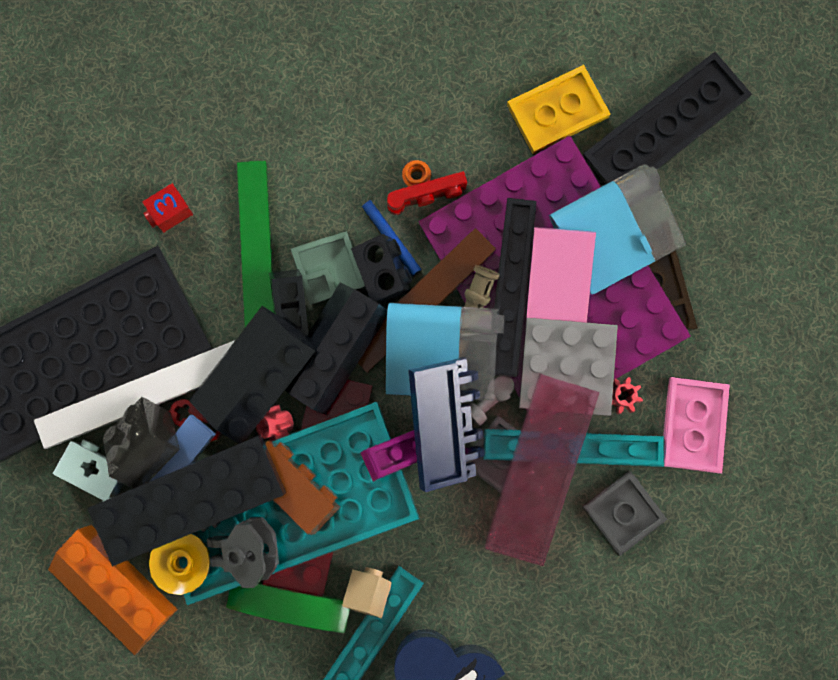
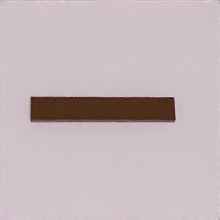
(435, 287)

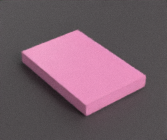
(560, 274)
(695, 425)

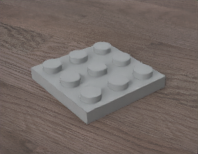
(572, 353)

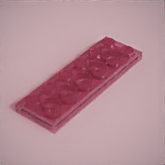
(541, 469)

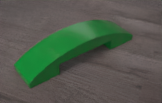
(290, 607)

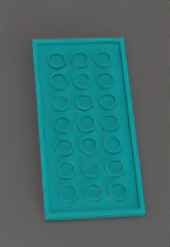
(335, 458)

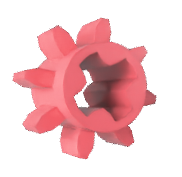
(630, 400)
(275, 424)

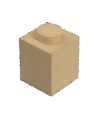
(367, 592)

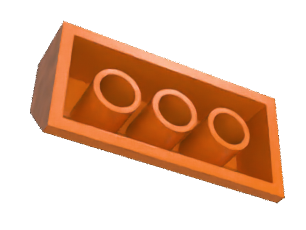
(113, 594)

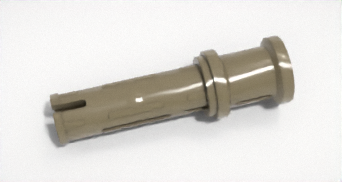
(480, 288)

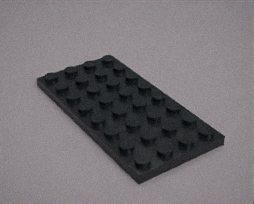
(93, 342)

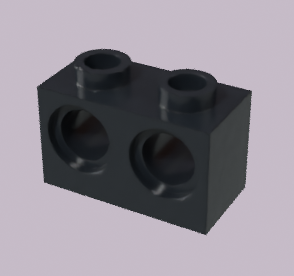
(375, 273)
(289, 298)

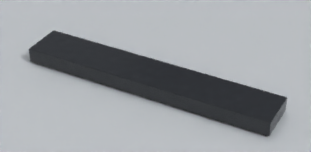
(513, 282)

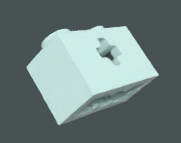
(75, 469)

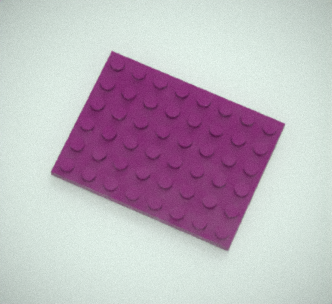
(555, 180)

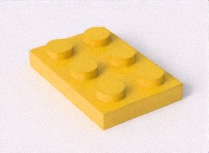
(558, 109)

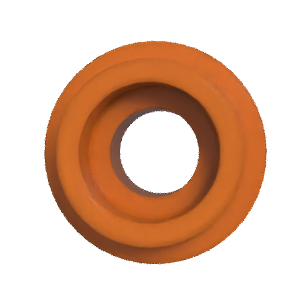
(413, 166)

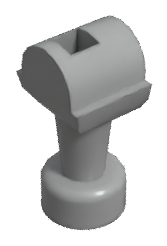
(502, 391)

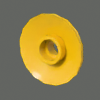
(170, 575)

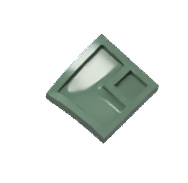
(325, 265)

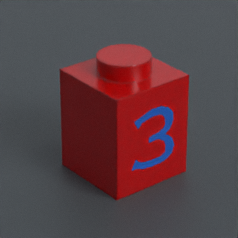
(166, 208)

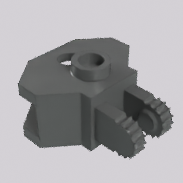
(244, 553)

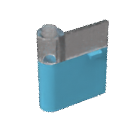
(629, 223)
(437, 334)

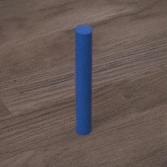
(385, 229)

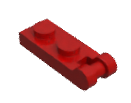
(425, 193)

